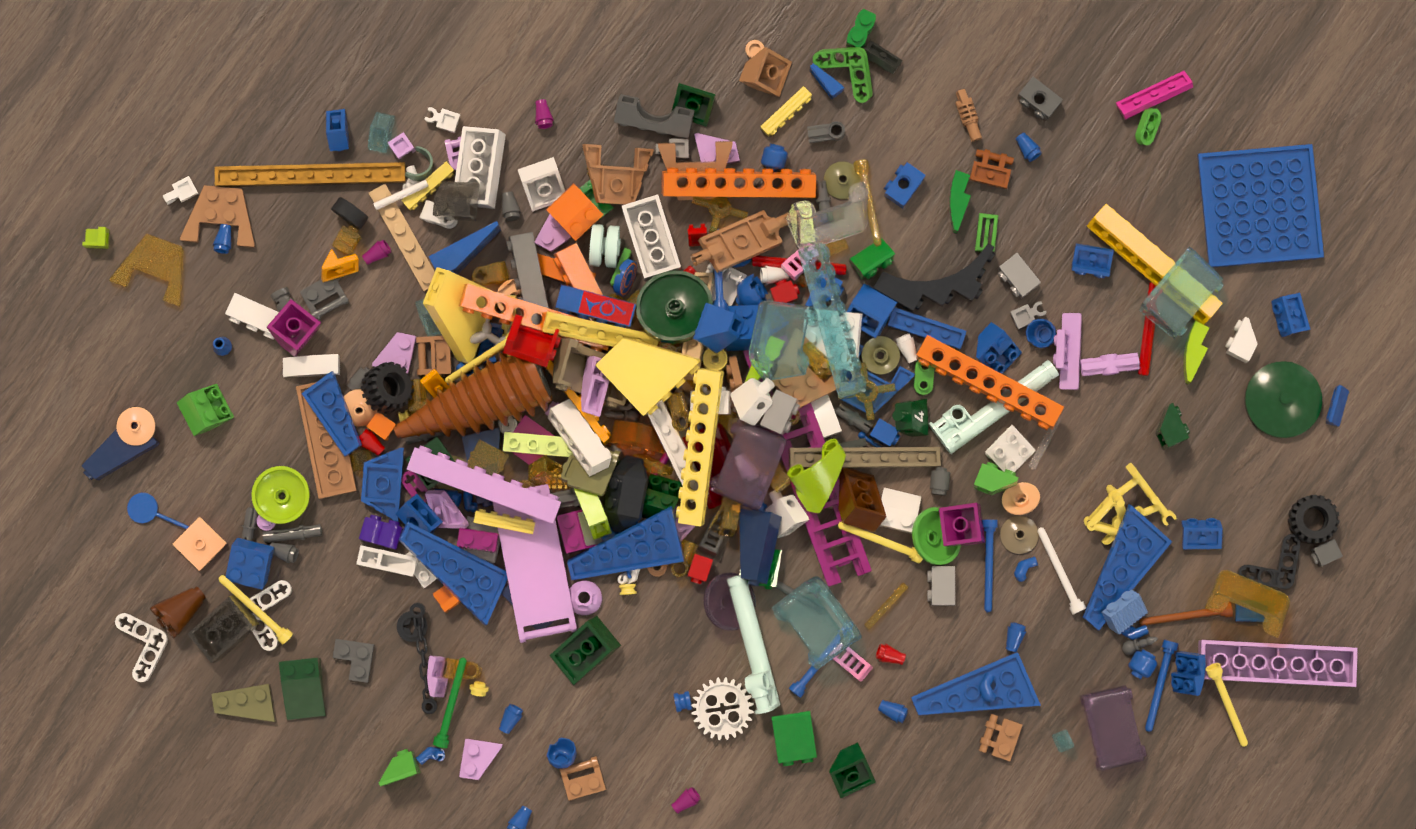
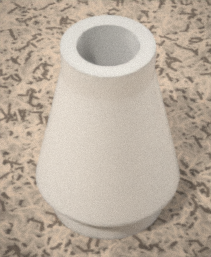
(772, 274)
(907, 347)

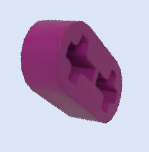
(419, 484)

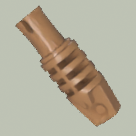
(968, 114)

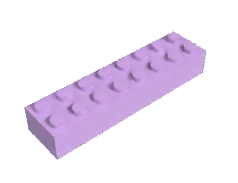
(483, 485)
(1282, 663)

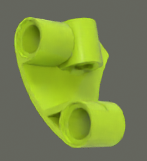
(818, 481)

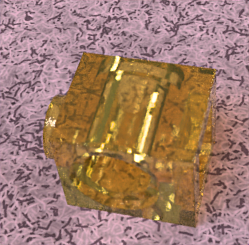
(347, 240)

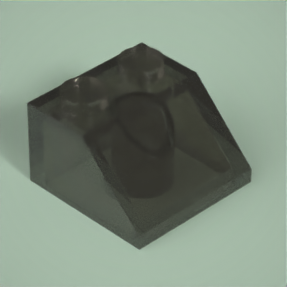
(456, 201)

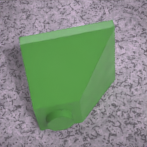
(400, 767)

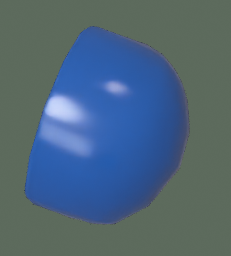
(1041, 333)
(562, 753)

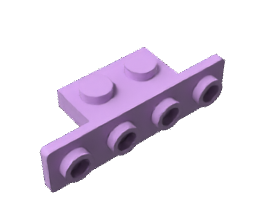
(1068, 351)

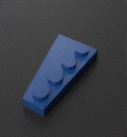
(331, 409)

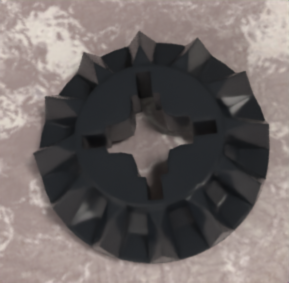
(404, 632)

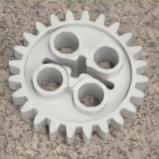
(719, 690)

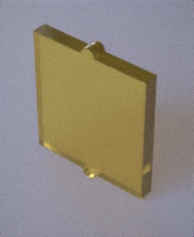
(488, 458)

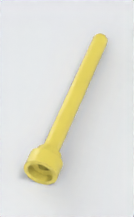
(477, 361)
(913, 554)
(281, 633)
(1215, 672)

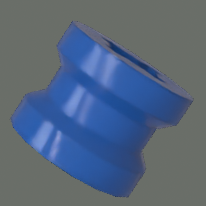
(682, 701)

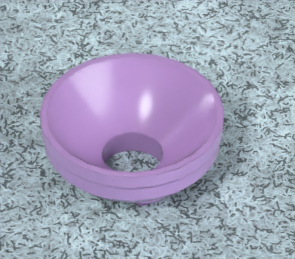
(595, 598)

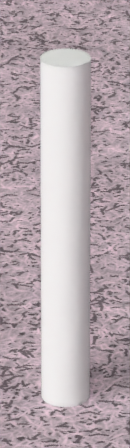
(401, 194)

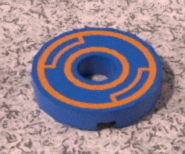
(626, 279)

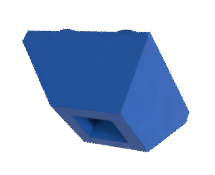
(717, 328)
(996, 348)

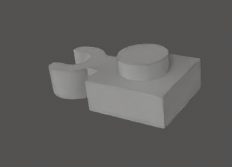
(1024, 315)

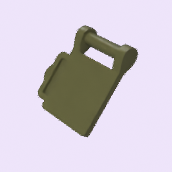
(577, 477)

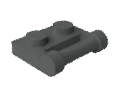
(320, 292)

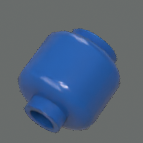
(774, 157)
(1142, 664)

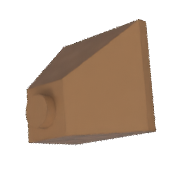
(766, 72)

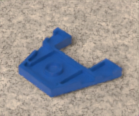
(900, 379)

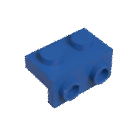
(1092, 260)

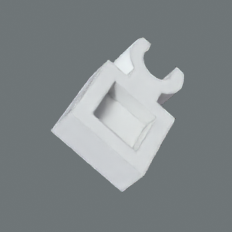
(445, 120)

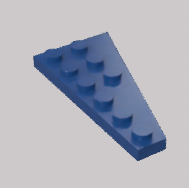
(638, 547)
(1129, 559)

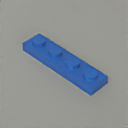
(924, 326)

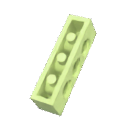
(535, 444)

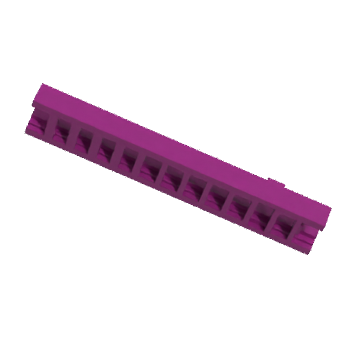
(813, 526)

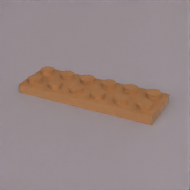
(330, 467)

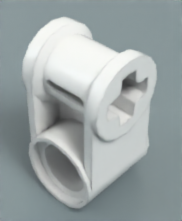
(427, 215)

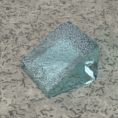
(1063, 740)

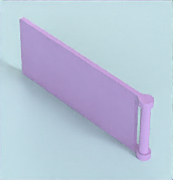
(536, 575)

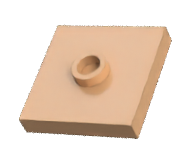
(199, 543)

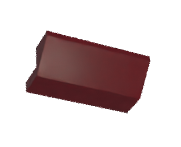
(720, 453)

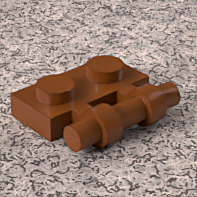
(990, 174)

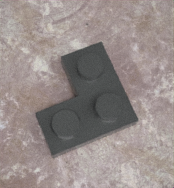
(360, 656)

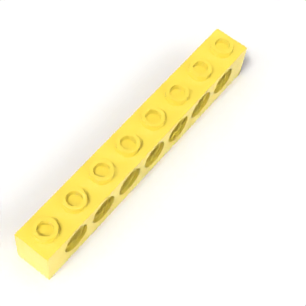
(714, 379)

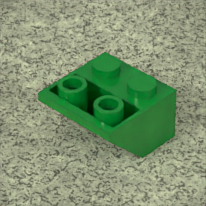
(871, 259)

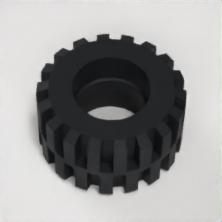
(376, 394)
(1329, 514)

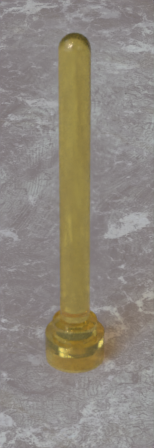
(862, 167)

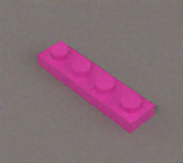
(1154, 94)

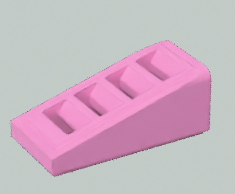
(789, 270)
(863, 673)

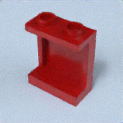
(531, 343)

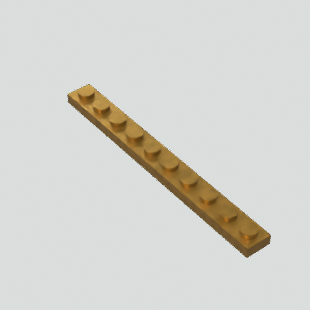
(310, 174)

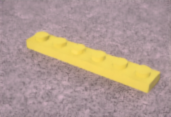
(592, 331)

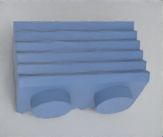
(1124, 611)

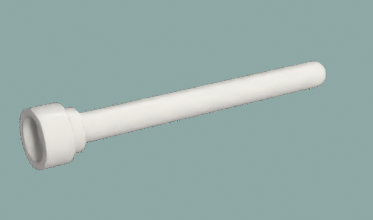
(1076, 604)

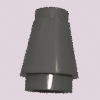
(510, 208)
(285, 552)

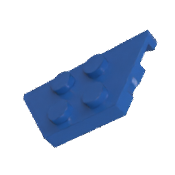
(383, 483)

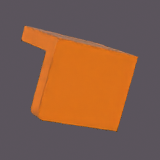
(381, 425)
(445, 599)

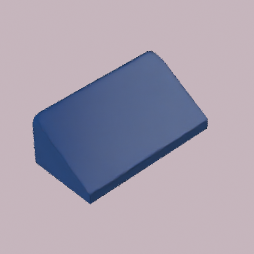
(1337, 406)

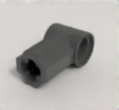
(823, 133)

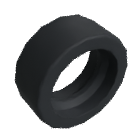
(349, 213)

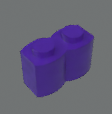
(381, 532)

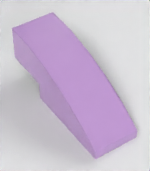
(593, 387)

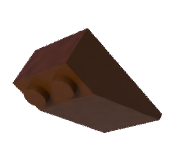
(860, 500)

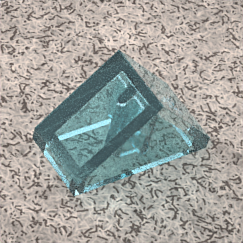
(380, 132)
(428, 323)

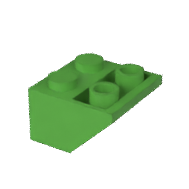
(205, 409)
(992, 480)

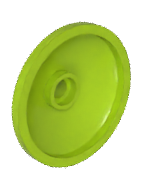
(269, 487)

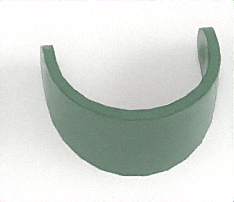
(422, 176)

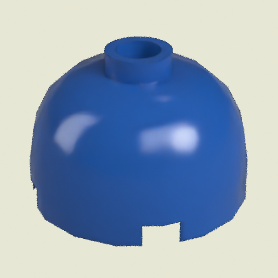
(751, 291)

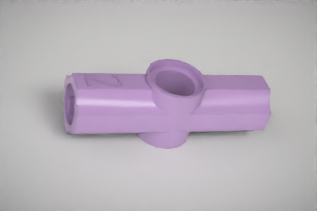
(1109, 364)

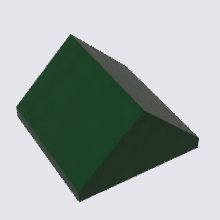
(697, 100)

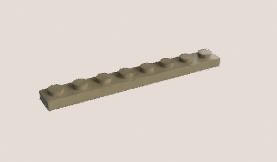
(872, 457)

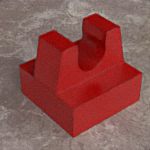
(695, 234)

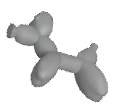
(485, 334)

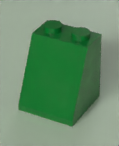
(794, 738)

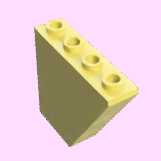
(453, 323)
(646, 372)

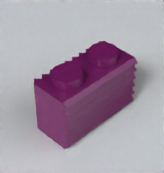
(478, 540)

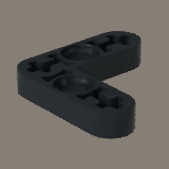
(1277, 574)

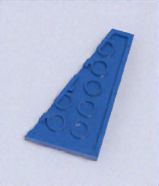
(466, 576)
(963, 694)

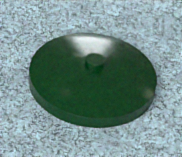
(672, 306)
(1283, 399)

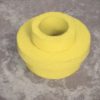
(478, 688)

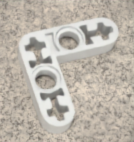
(271, 635)
(149, 639)

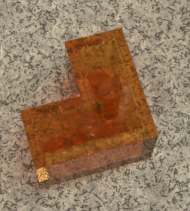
(637, 437)

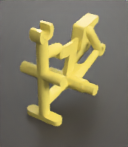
(1115, 499)

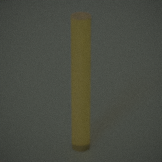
(886, 605)

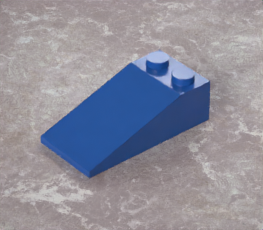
(462, 252)

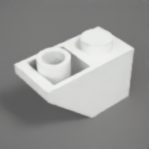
(1243, 342)

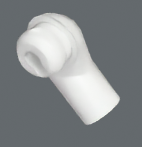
(411, 169)
(623, 578)

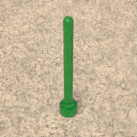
(441, 739)

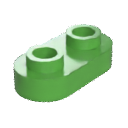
(1148, 126)
(923, 376)

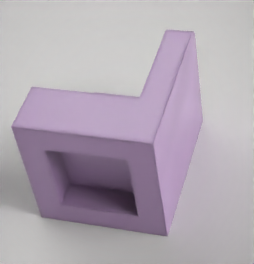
(401, 145)

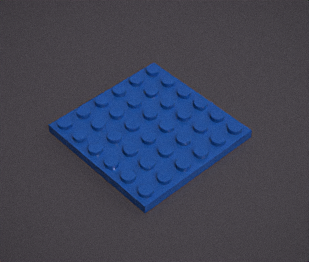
(1260, 205)

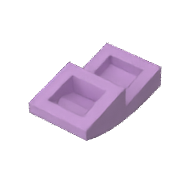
(436, 683)

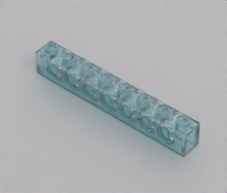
(839, 369)

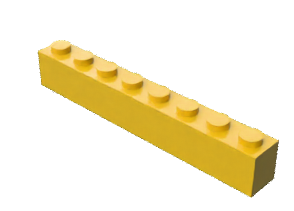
(1141, 253)

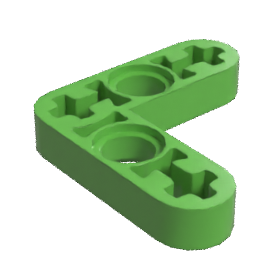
(853, 64)

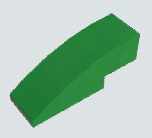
(958, 199)

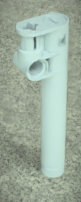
(960, 431)
(760, 682)

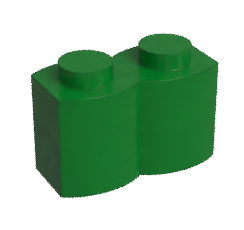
(863, 26)

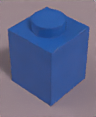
(884, 433)

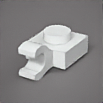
(183, 190)

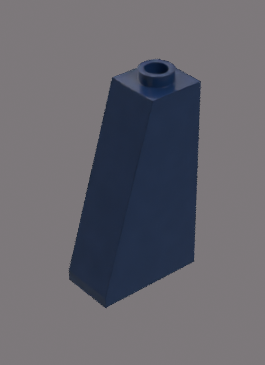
(493, 438)
(114, 454)
(757, 544)

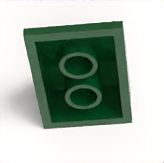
(585, 650)
(302, 688)

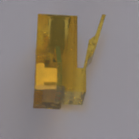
(729, 517)

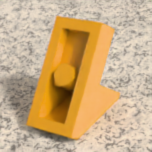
(336, 268)
(433, 381)

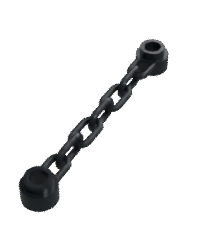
(429, 700)

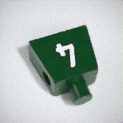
(911, 417)

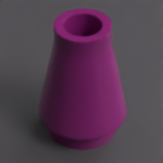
(543, 115)
(377, 252)
(686, 800)

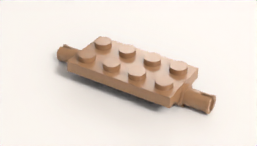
(740, 241)

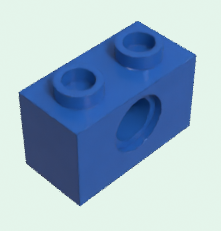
(902, 196)
(419, 514)

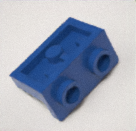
(1290, 314)
(1202, 534)

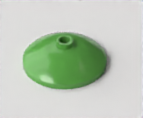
(932, 549)

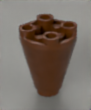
(178, 610)

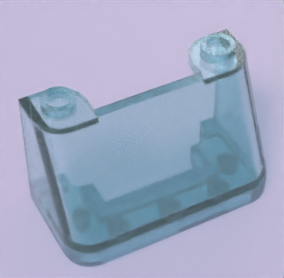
(1181, 293)
(780, 339)
(818, 621)

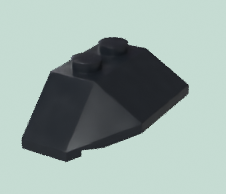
(626, 494)

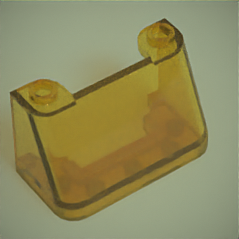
(1251, 595)

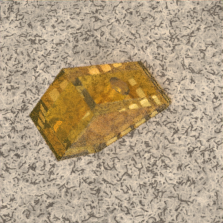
(546, 472)

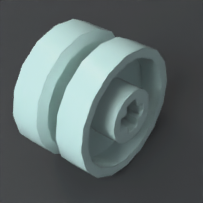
(605, 246)

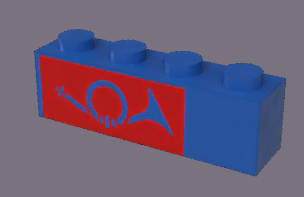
(595, 305)

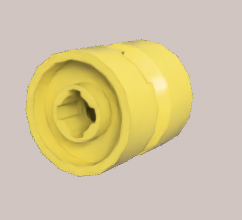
(715, 361)

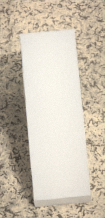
(311, 365)
(826, 416)
(386, 561)

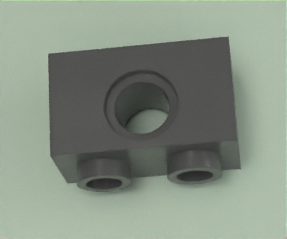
(1036, 88)

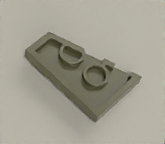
(246, 702)

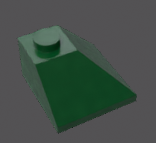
(851, 771)

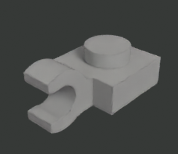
(681, 147)

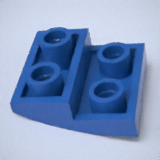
(1189, 673)

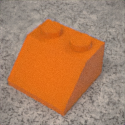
(574, 212)

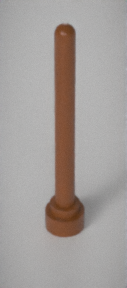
(1186, 615)

